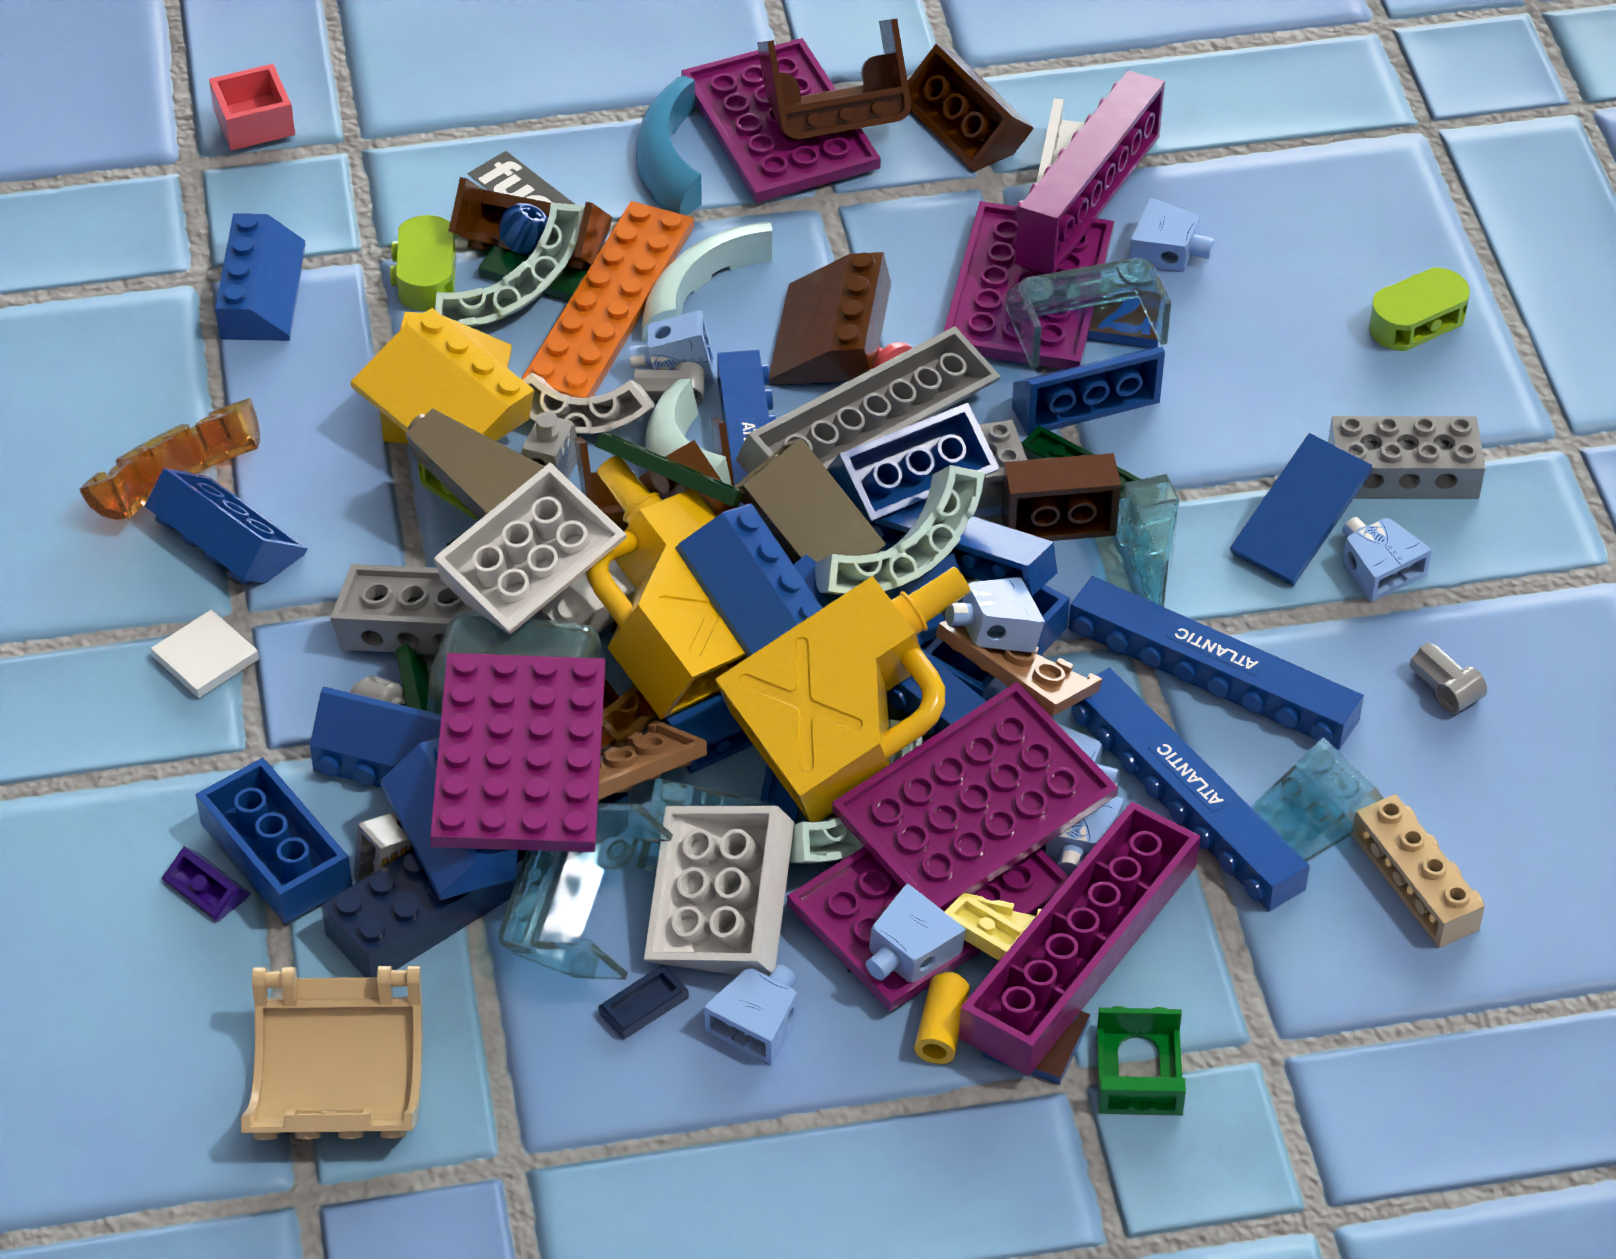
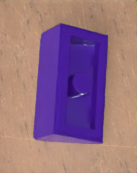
(204, 884)

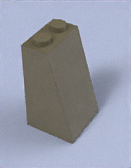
(467, 462)
(807, 506)

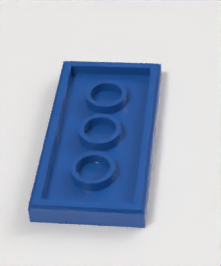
(1301, 509)

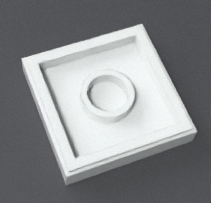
(205, 653)

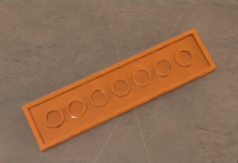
(610, 300)

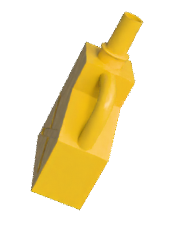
(669, 629)
(821, 689)

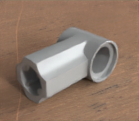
(657, 381)
(1453, 685)

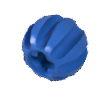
(522, 227)

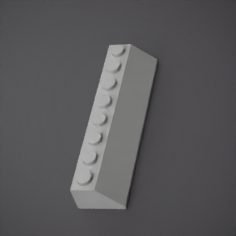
(878, 401)

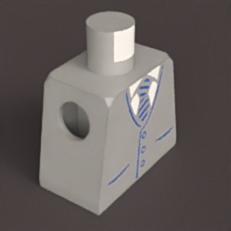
(552, 442)

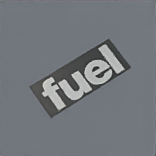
(512, 177)

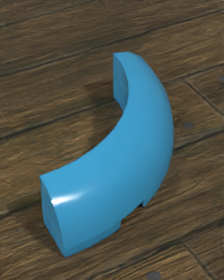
(660, 167)

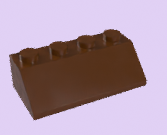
(965, 110)

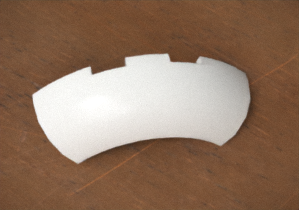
(594, 413)

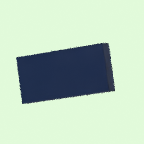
(643, 1002)

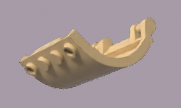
(336, 1055)

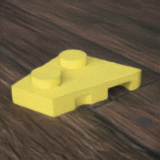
(988, 923)

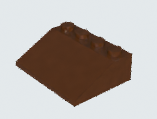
(832, 322)

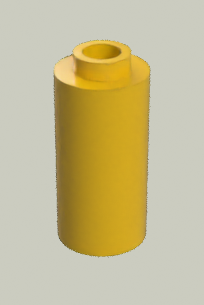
(940, 1018)

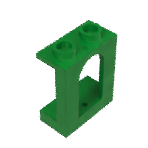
(1140, 1094)

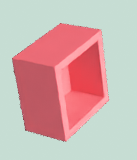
(252, 107)

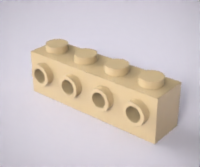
(1418, 870)

